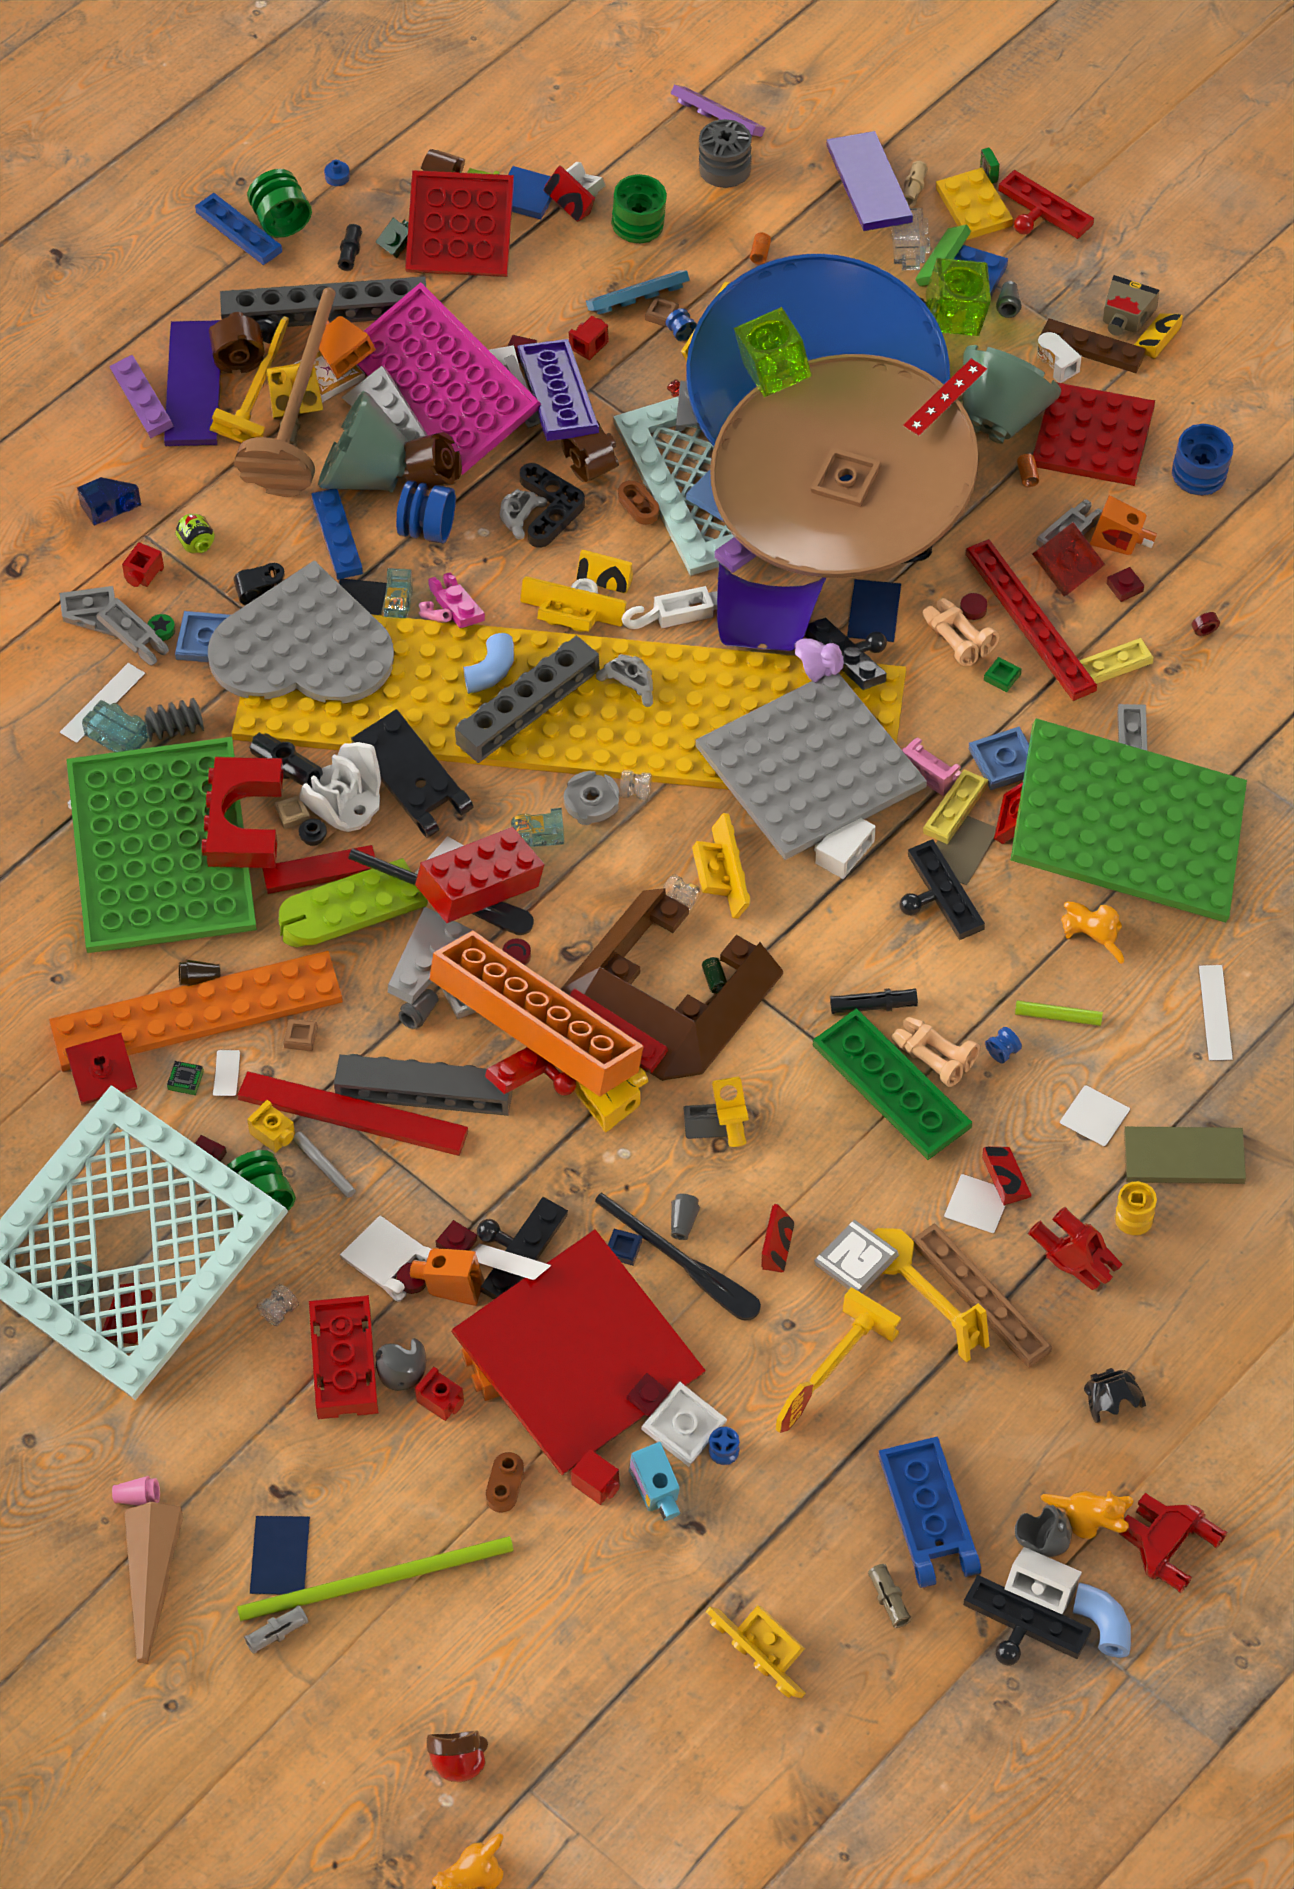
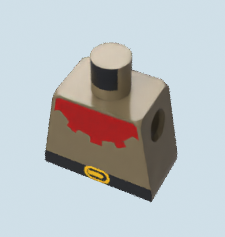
(1129, 305)

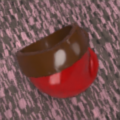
(457, 1755)

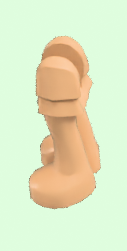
(977, 641)
(960, 1058)

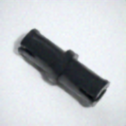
(350, 247)

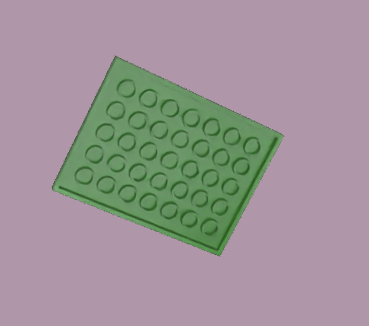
(1129, 820)
(142, 848)

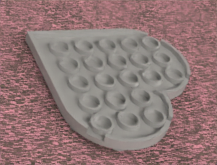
(302, 638)

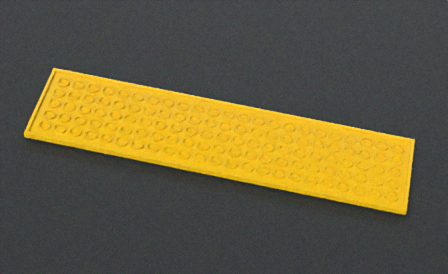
(591, 729)

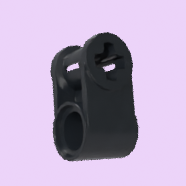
(257, 581)

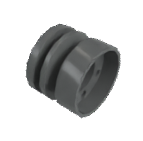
(725, 153)

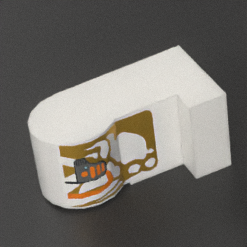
(1059, 356)

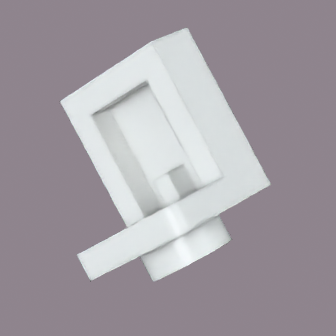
(589, 182)

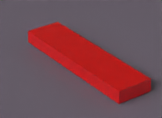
(313, 870)

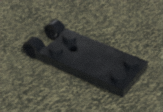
(403, 762)

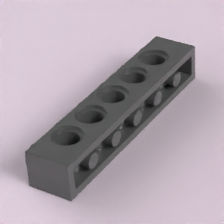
(527, 699)

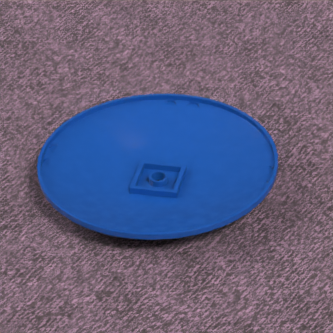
(836, 309)

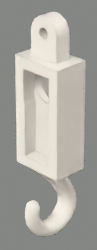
(675, 609)

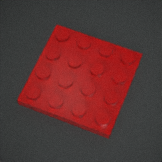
(459, 223)
(1094, 434)

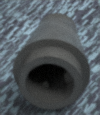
(1009, 300)
(416, 1014)
(683, 1215)

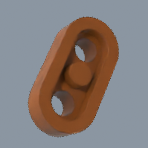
(641, 507)
(506, 1480)

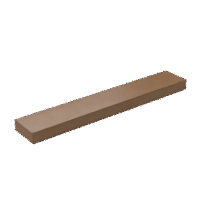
(977, 1288)

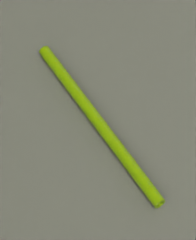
(375, 1578)

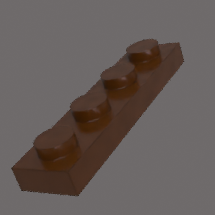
(1098, 347)

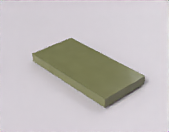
(1184, 1155)

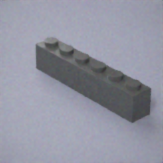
(419, 1084)

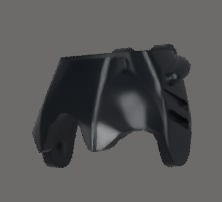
(1108, 1390)

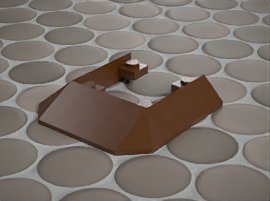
(693, 1030)

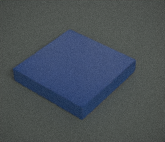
(529, 192)

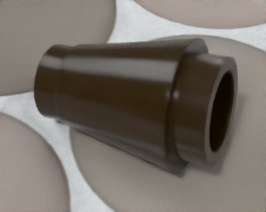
(197, 972)

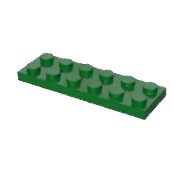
(892, 1084)

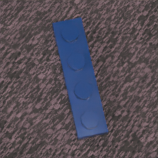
(238, 228)
(337, 533)

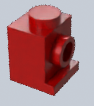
(589, 337)
(142, 565)
(440, 1404)

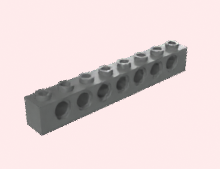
(353, 300)

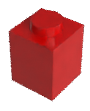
(595, 1477)

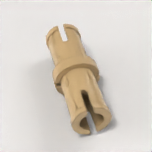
(914, 182)

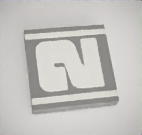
(856, 1257)

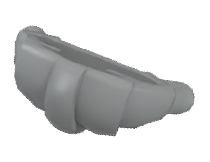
(517, 507)
(631, 673)

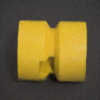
(1135, 1208)

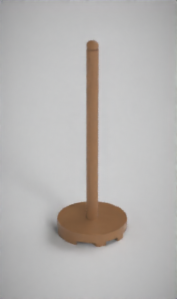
(276, 462)

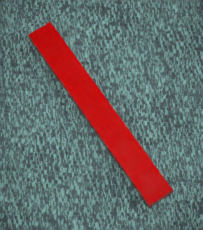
(1031, 620)
(354, 1113)

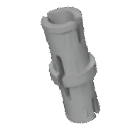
(276, 1629)

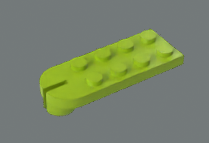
(346, 906)

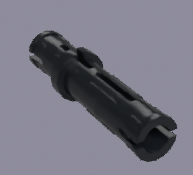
(873, 1001)

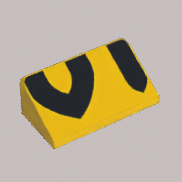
(1160, 333)
(605, 571)

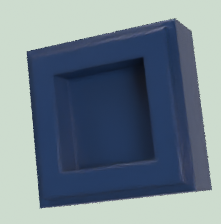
(625, 1245)

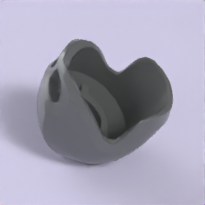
(399, 1367)
(1046, 1534)

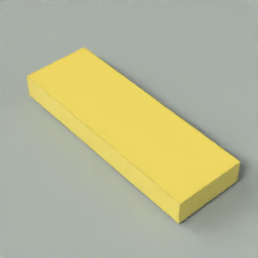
(1118, 660)
(955, 806)

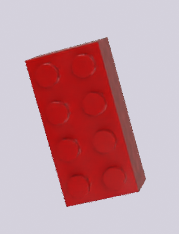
(479, 874)

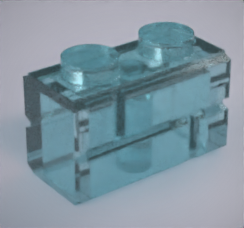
(114, 728)

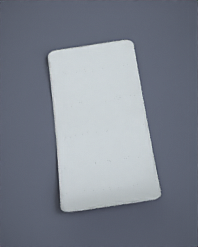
(226, 1073)

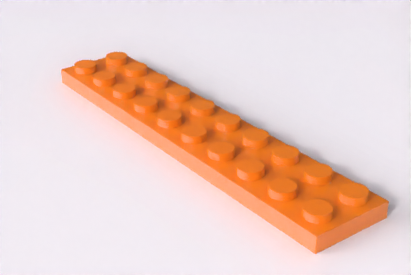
(205, 1007)

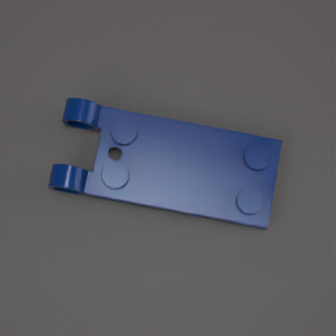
(928, 1507)

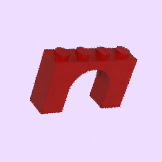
(230, 781)

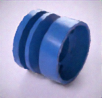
(1202, 459)
(426, 512)

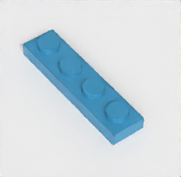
(647, 289)

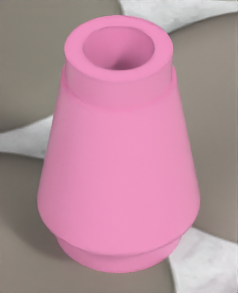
(137, 1491)

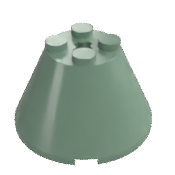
(1006, 393)
(367, 452)

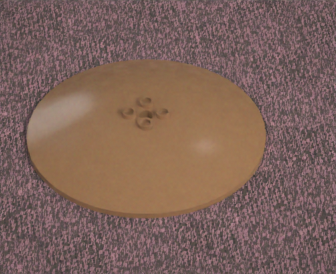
(785, 455)

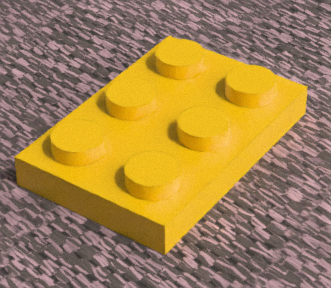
(974, 202)

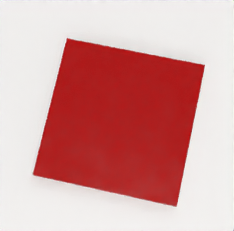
(574, 1349)

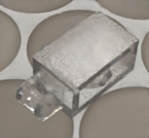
(910, 241)

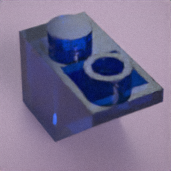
(107, 498)

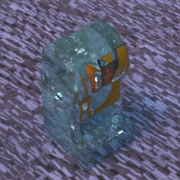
(398, 593)
(541, 828)

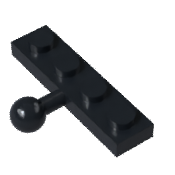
(856, 663)
(942, 888)
(528, 1242)
(1025, 1619)

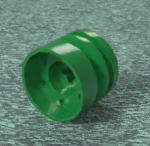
(279, 203)
(639, 208)
(265, 1173)

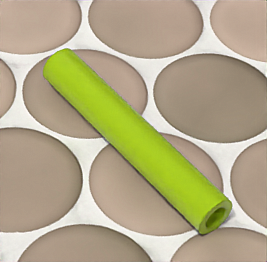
(1058, 1013)

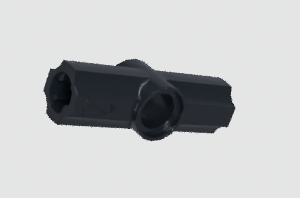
(294, 765)

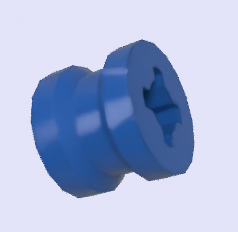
(681, 324)
(1003, 1045)
(724, 1438)

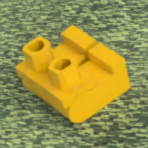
(280, 386)

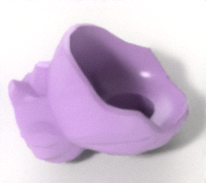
(819, 658)

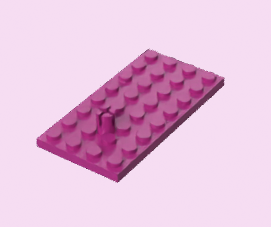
(447, 375)

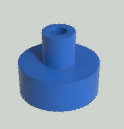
(337, 173)

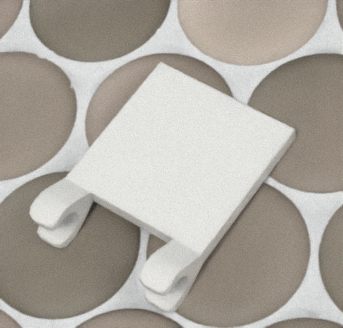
(382, 1252)

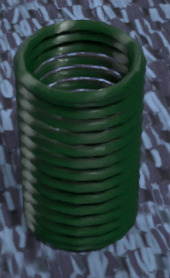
(714, 974)

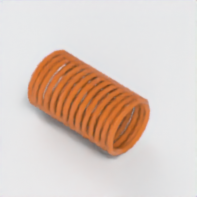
(760, 248)
(1029, 469)

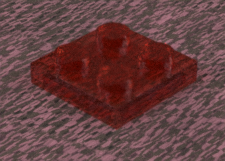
(1068, 559)

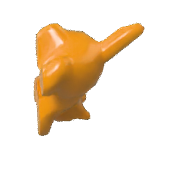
(1099, 925)
(1089, 1511)
(474, 1868)

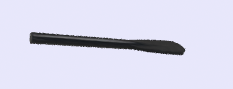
(501, 914)
(718, 1286)

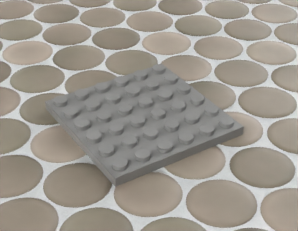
(810, 764)

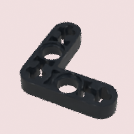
(558, 501)

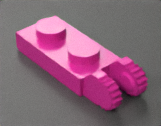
(457, 600)

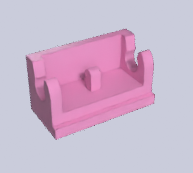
(937, 773)

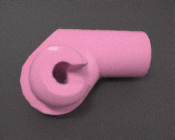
(428, 613)

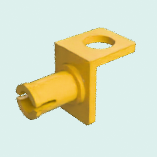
(731, 1112)

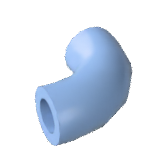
(494, 666)
(1108, 1616)

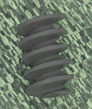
(173, 719)

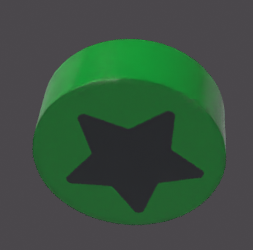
(163, 626)

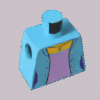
(655, 1480)

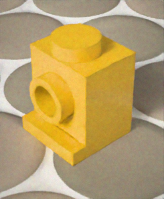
(271, 1127)

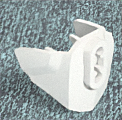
(345, 787)

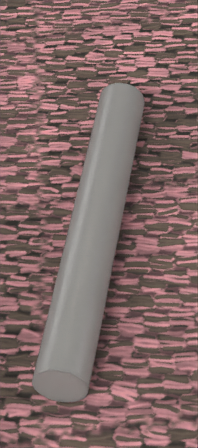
(323, 1163)

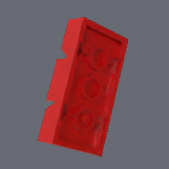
(343, 1357)

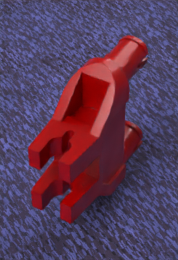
(1080, 1252)
(1166, 1534)

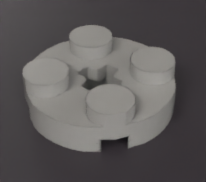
(591, 810)

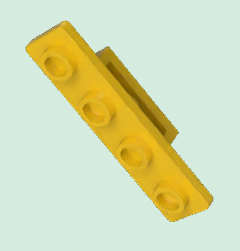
(570, 605)
(721, 867)
(766, 1643)

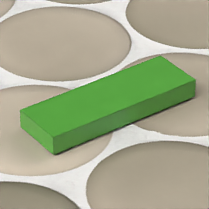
(946, 248)

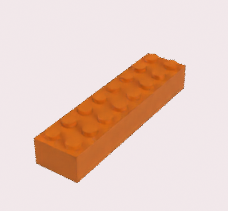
(536, 1013)

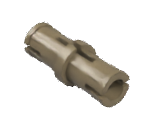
(889, 1595)

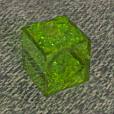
(959, 295)
(772, 352)

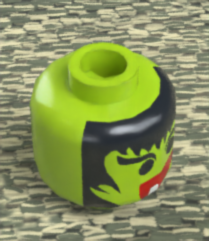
(195, 533)

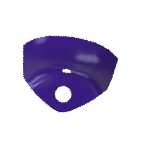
(763, 613)

